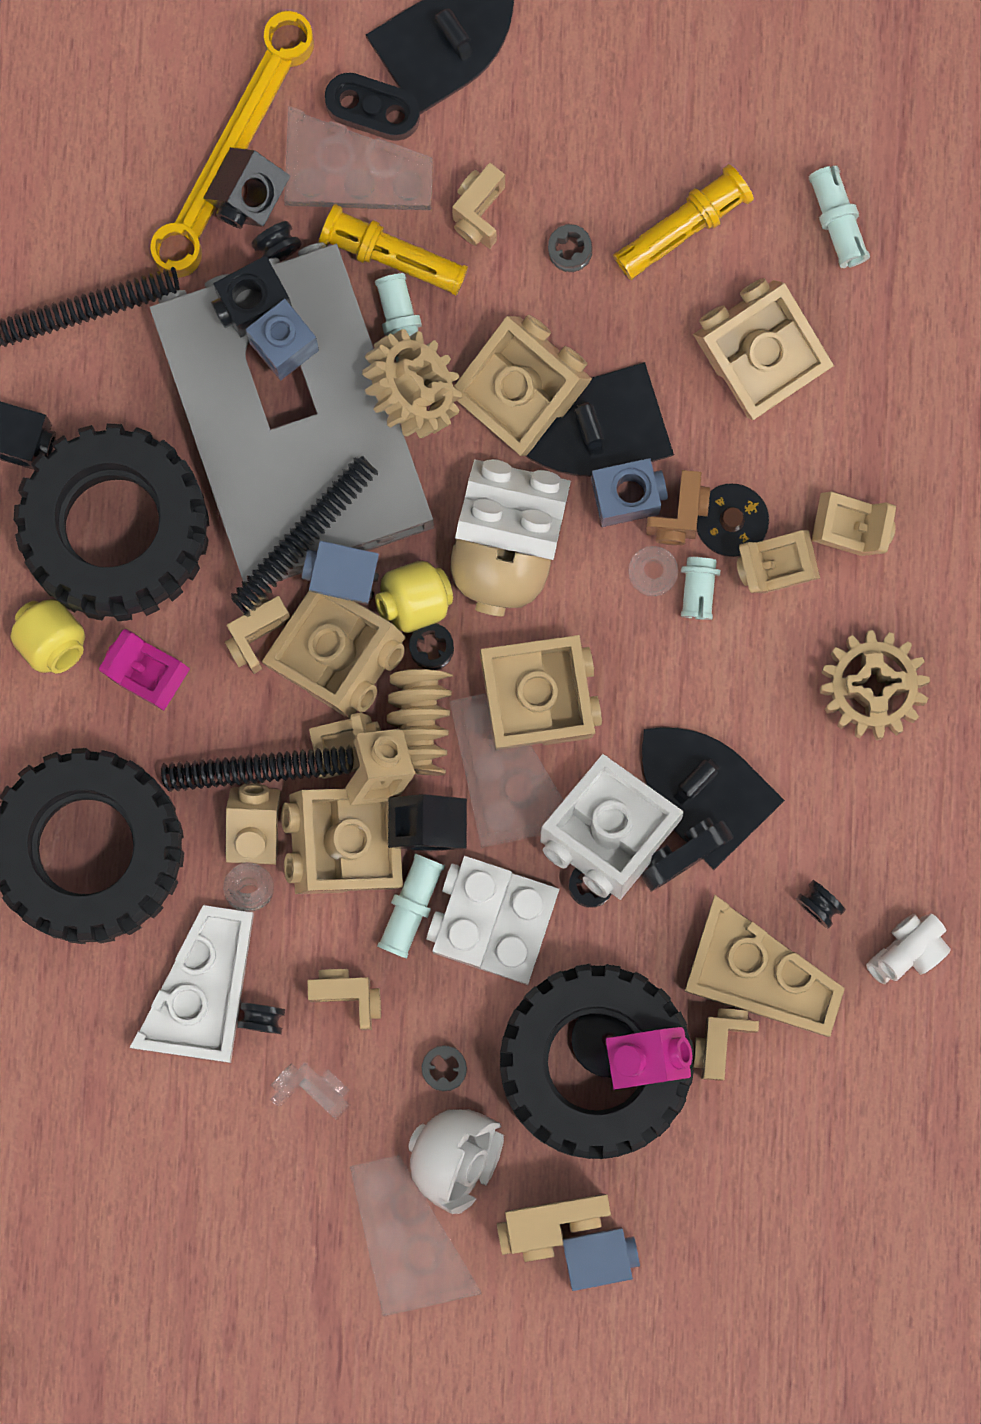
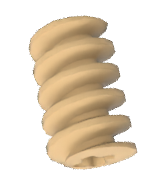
(419, 714)

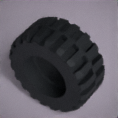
(73, 470)
(154, 859)
(526, 1071)

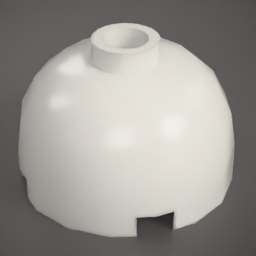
(453, 1155)

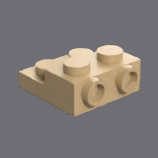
(762, 346)
(522, 382)
(336, 651)
(540, 692)
(338, 844)
(538, 1228)

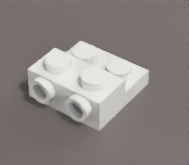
(513, 508)
(609, 828)
(492, 919)

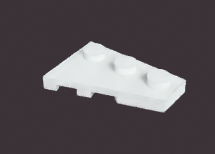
(203, 992)

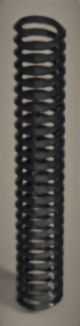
(96, 312)
(261, 573)
(224, 767)

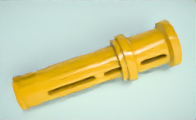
(701, 210)
(370, 243)

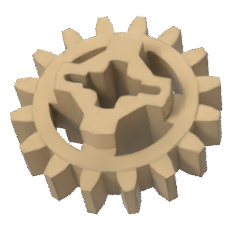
(412, 383)
(873, 663)

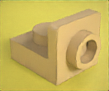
(383, 767)

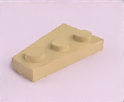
(759, 975)

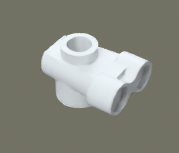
(915, 945)

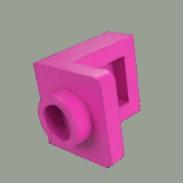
(143, 669)
(649, 1057)

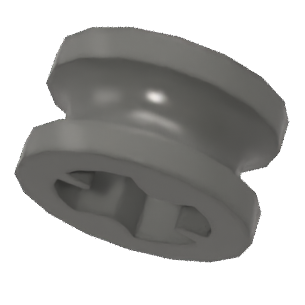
(561, 236)
(443, 1084)

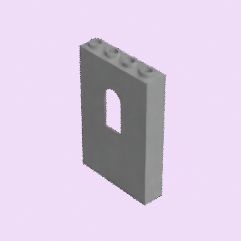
(275, 475)

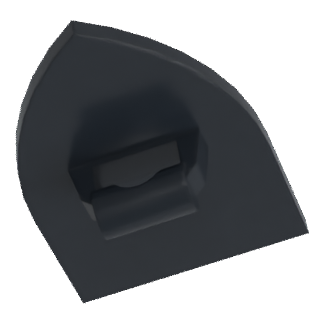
(442, 45)
(606, 426)
(707, 782)

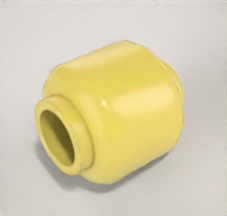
(414, 596)
(48, 636)

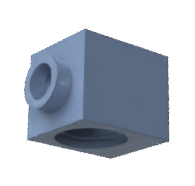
(282, 339)
(612, 508)
(340, 571)
(600, 1258)

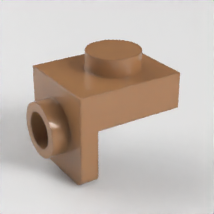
(692, 503)

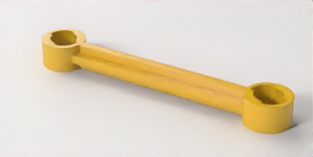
(236, 134)

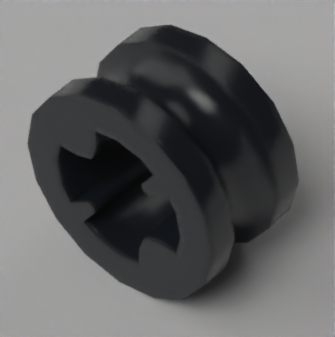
(277, 241)
(441, 635)
(586, 900)
(820, 904)
(261, 1018)

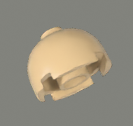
(497, 576)

